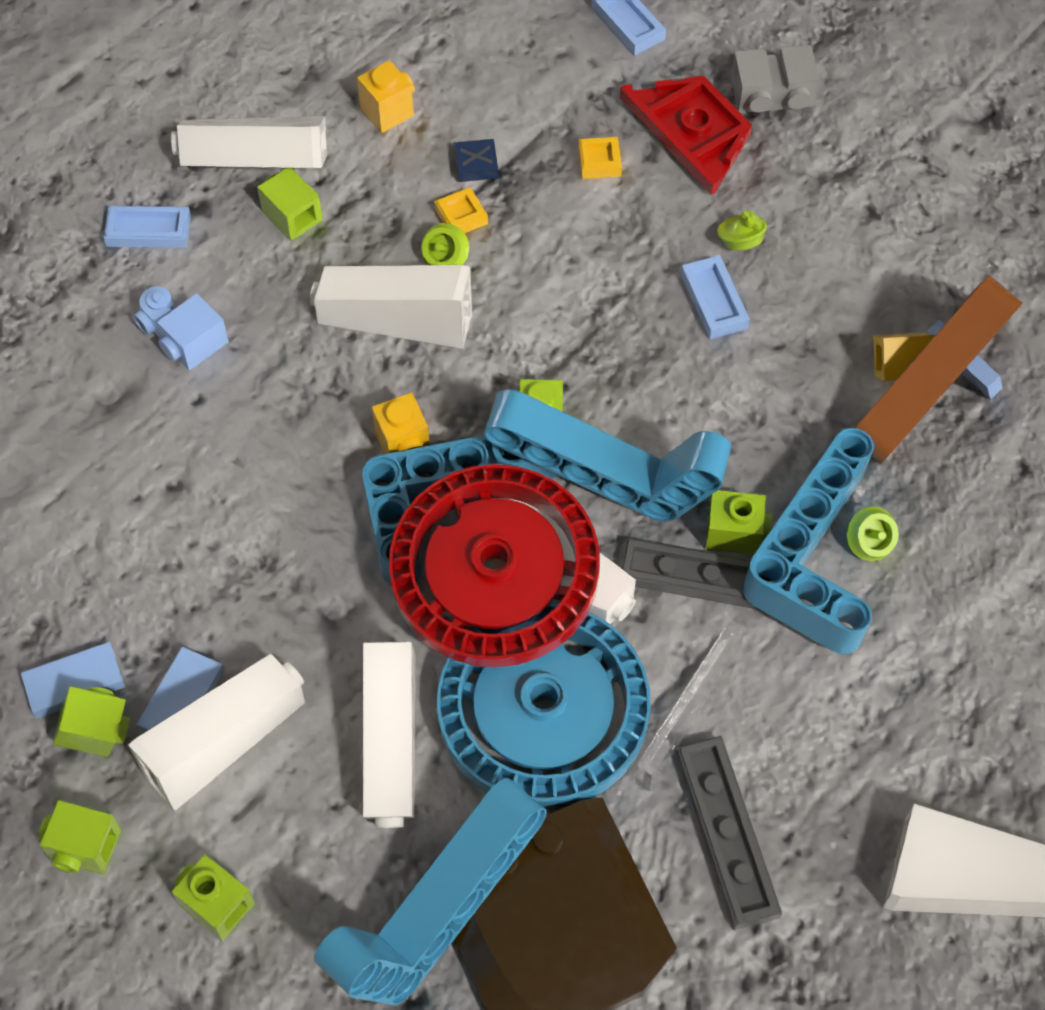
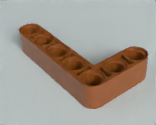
(938, 366)

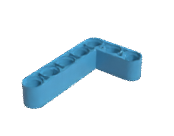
(606, 464)
(843, 469)
(403, 470)
(397, 960)

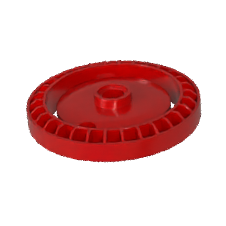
(499, 596)

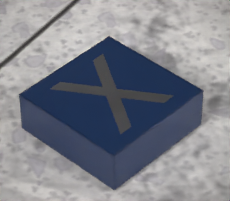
(476, 160)

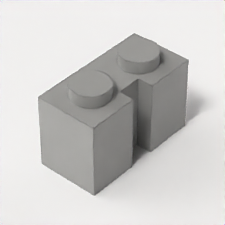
(776, 80)

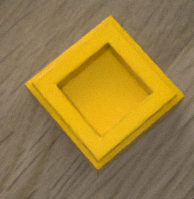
(600, 157)
(462, 210)

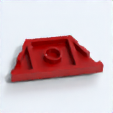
(693, 125)

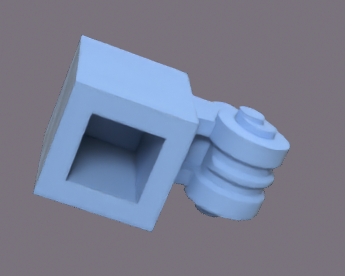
(186, 332)

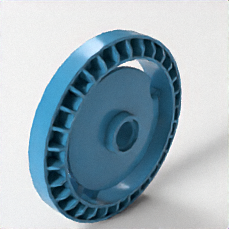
(553, 735)

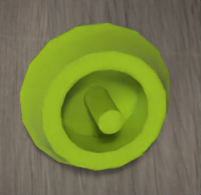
(742, 231)
(445, 245)
(872, 533)

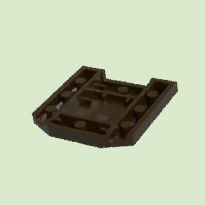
(567, 922)

